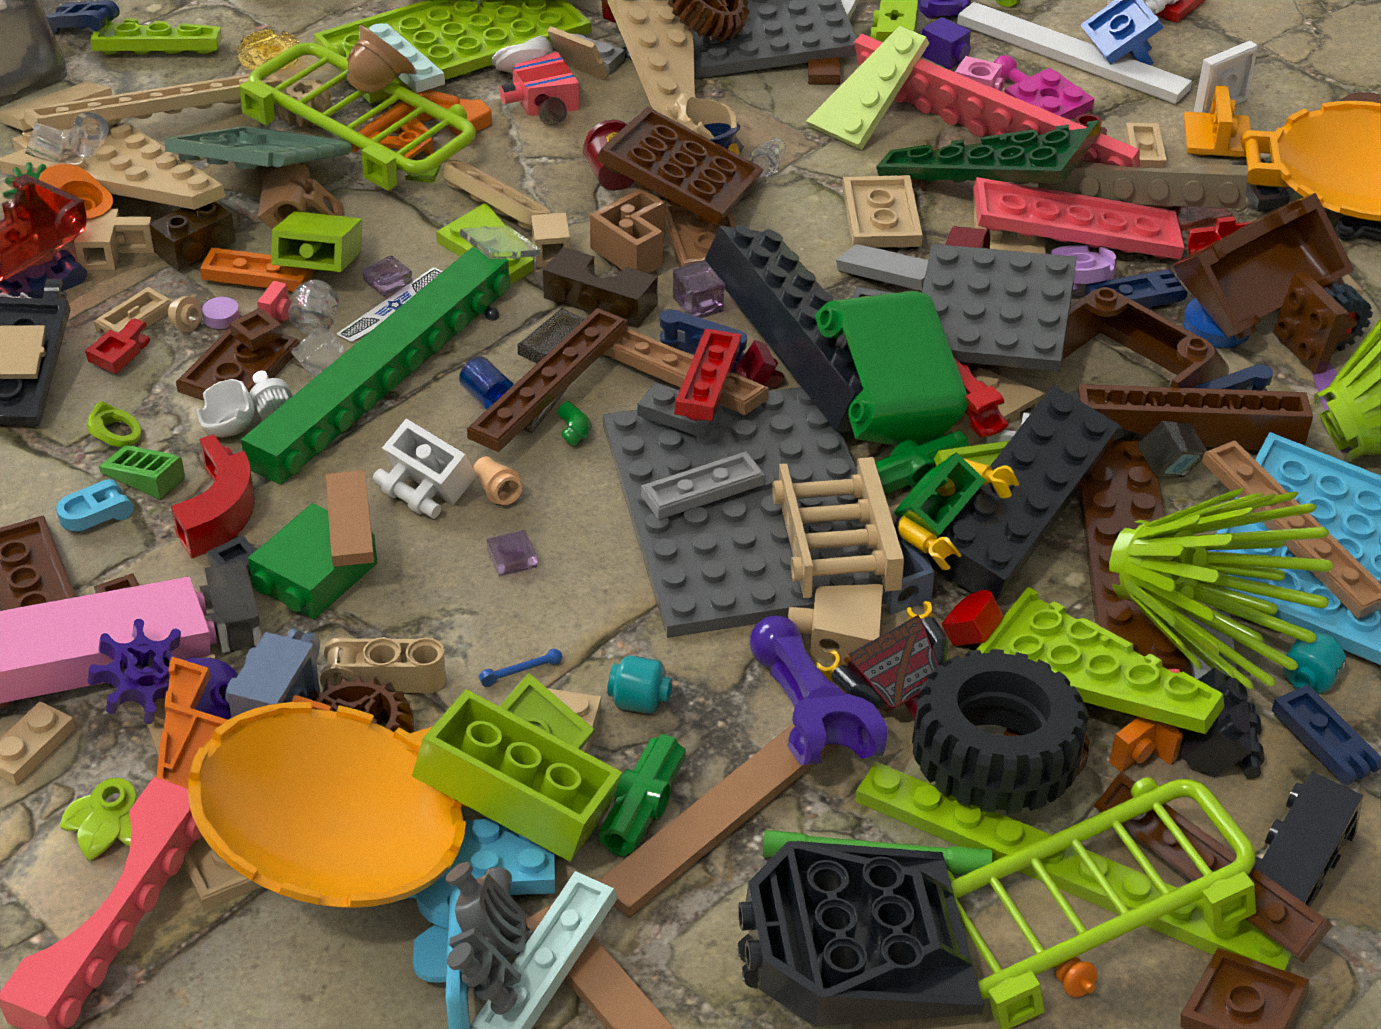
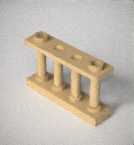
(871, 509)

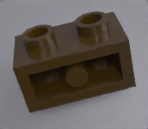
(191, 233)

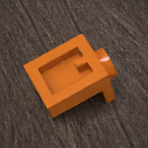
(1142, 738)

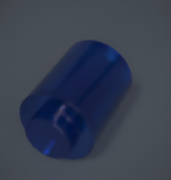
(484, 381)

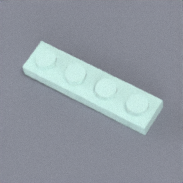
(427, 75)
(552, 951)

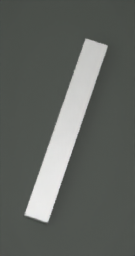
(1074, 52)

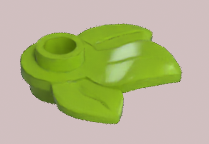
(99, 821)

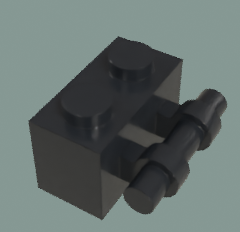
(1231, 736)

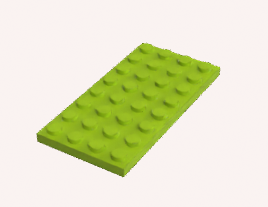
(463, 33)

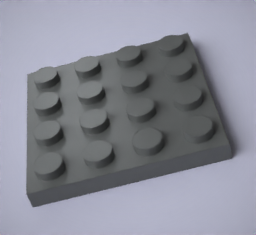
(1002, 304)

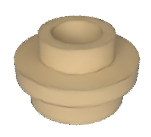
(185, 313)

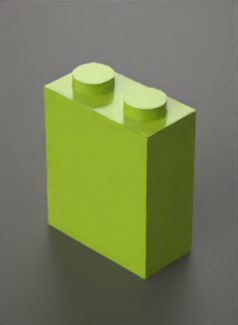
(316, 241)

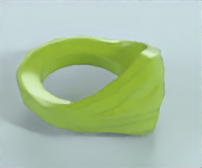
(105, 414)

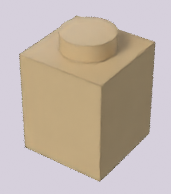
(550, 235)

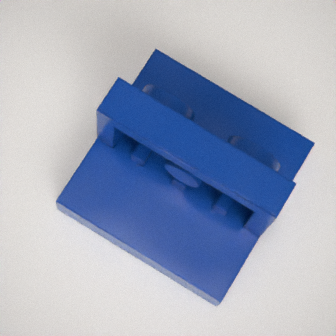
(1123, 29)

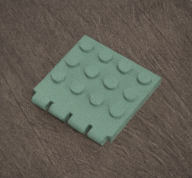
(255, 147)

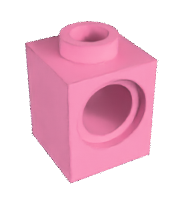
(982, 72)

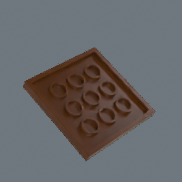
(680, 165)

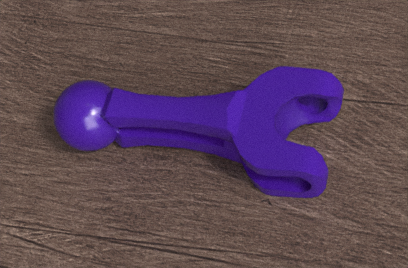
(820, 708)

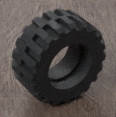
(995, 768)

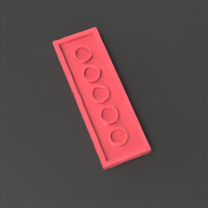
(1077, 218)

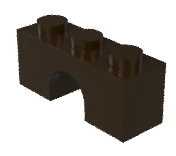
(572, 282)

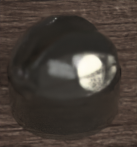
(552, 111)

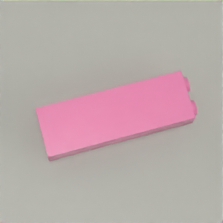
(55, 642)

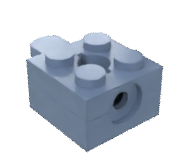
(276, 672)

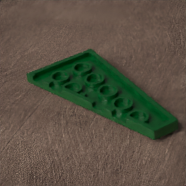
(1002, 157)

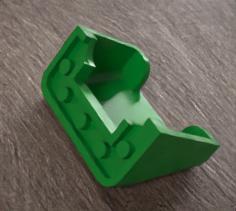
(902, 364)

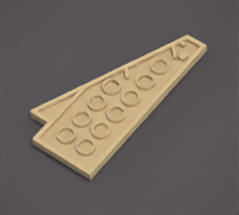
(133, 167)

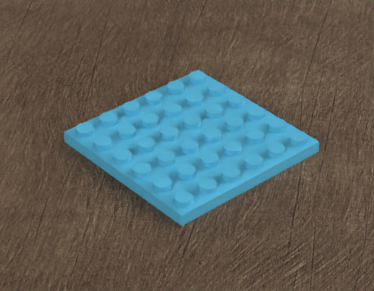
(1351, 511)

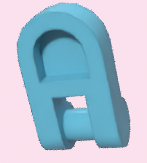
(93, 506)

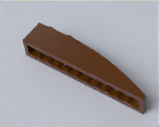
(1214, 413)

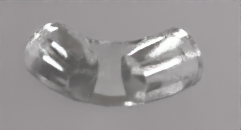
(69, 145)

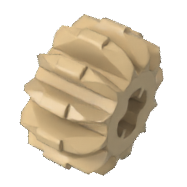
(299, 90)

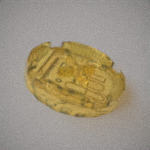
(263, 46)

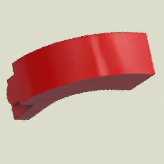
(223, 508)

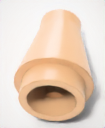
(498, 481)

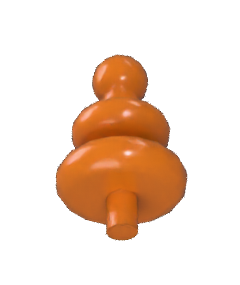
(1077, 977)

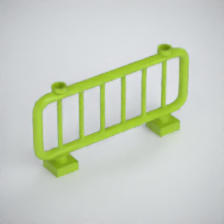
(378, 161)
(1226, 892)

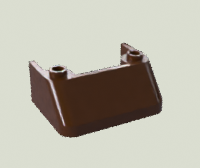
(1145, 333)

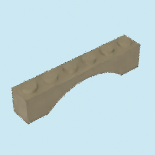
(1186, 186)

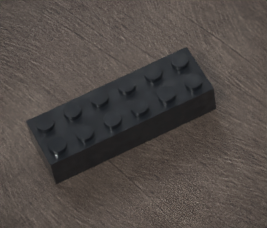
(1051, 461)

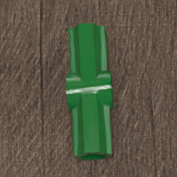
(911, 461)
(642, 795)

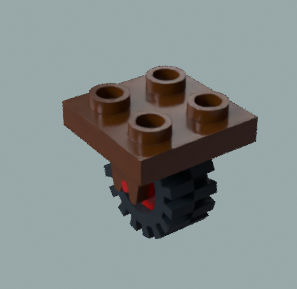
(1320, 320)

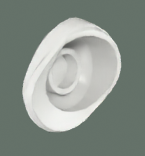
(509, 56)

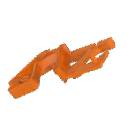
(477, 113)

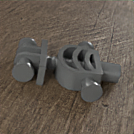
(491, 931)

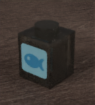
(1172, 449)

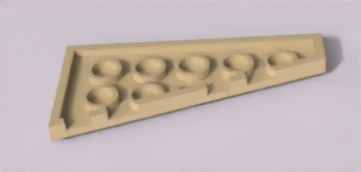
(659, 49)

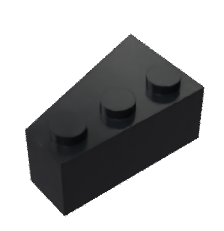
(1310, 836)

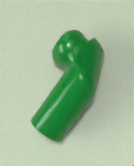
(578, 423)

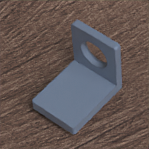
(916, 573)

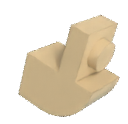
(108, 236)

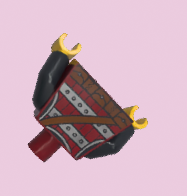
(893, 665)

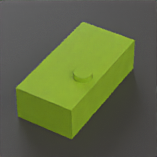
(516, 774)

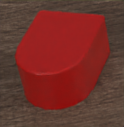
(973, 619)

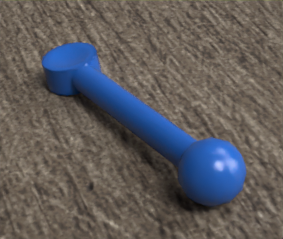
(489, 676)

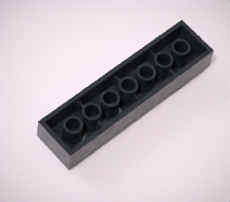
(781, 304)

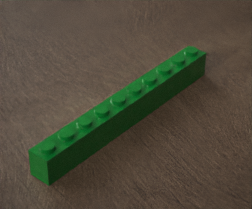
(374, 366)

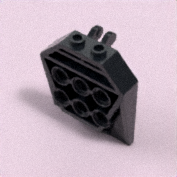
(857, 935)

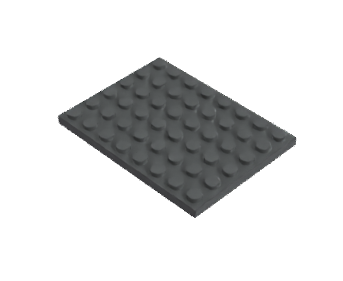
(734, 555)

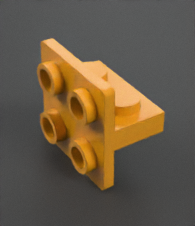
(1216, 131)

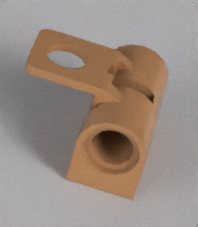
(292, 190)

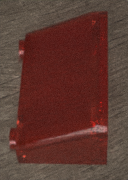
(37, 224)

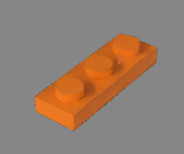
(250, 269)

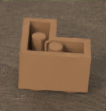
(630, 231)

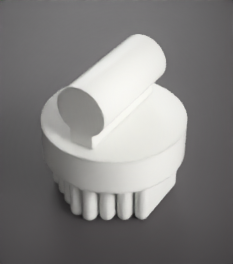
(268, 394)

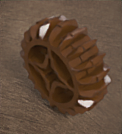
(712, 17)
(372, 698)

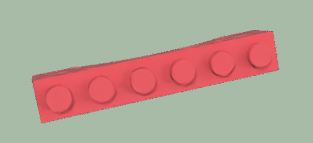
(55, 982)

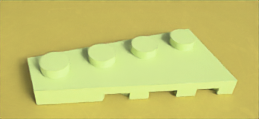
(867, 94)

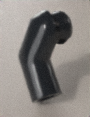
(1352, 227)

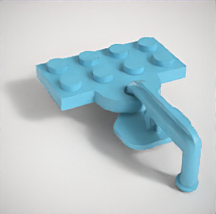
(484, 847)

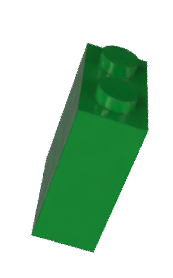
(299, 568)

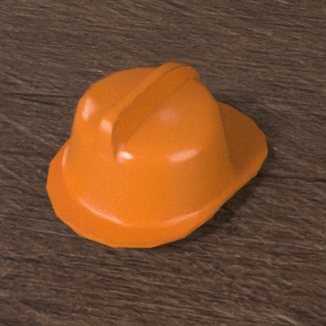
(80, 184)

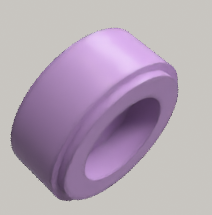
(220, 312)

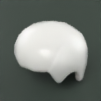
(226, 409)

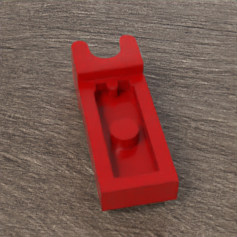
(982, 404)

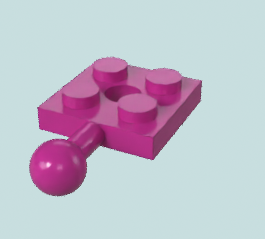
(1045, 90)

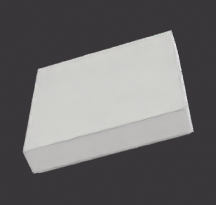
(1230, 69)

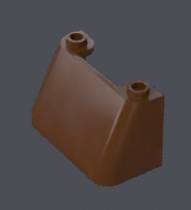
(1253, 266)

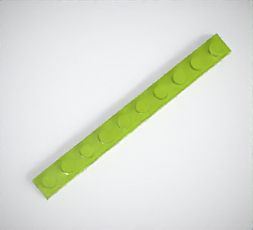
(932, 812)

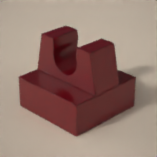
(760, 366)

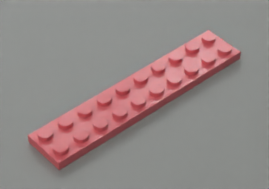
(987, 109)

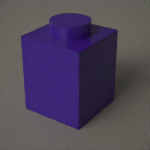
(947, 43)

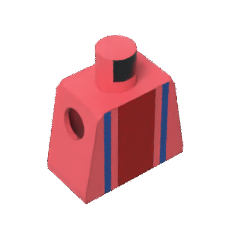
(540, 80)

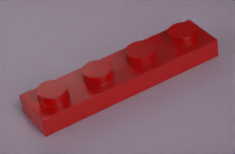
(707, 375)

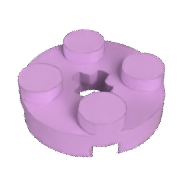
(1090, 266)

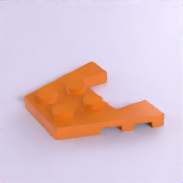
(188, 728)

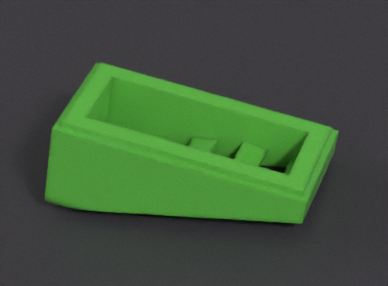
(158, 477)

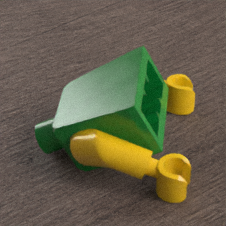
(941, 497)

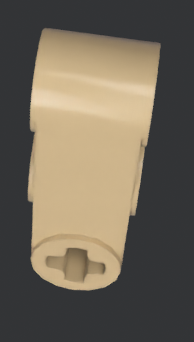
(407, 663)

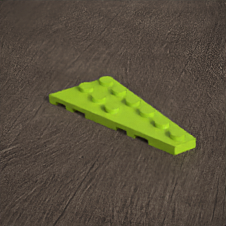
(1104, 665)

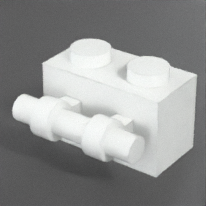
(427, 461)

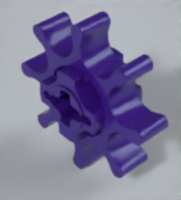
(137, 669)

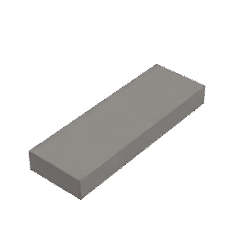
(883, 266)
(702, 485)

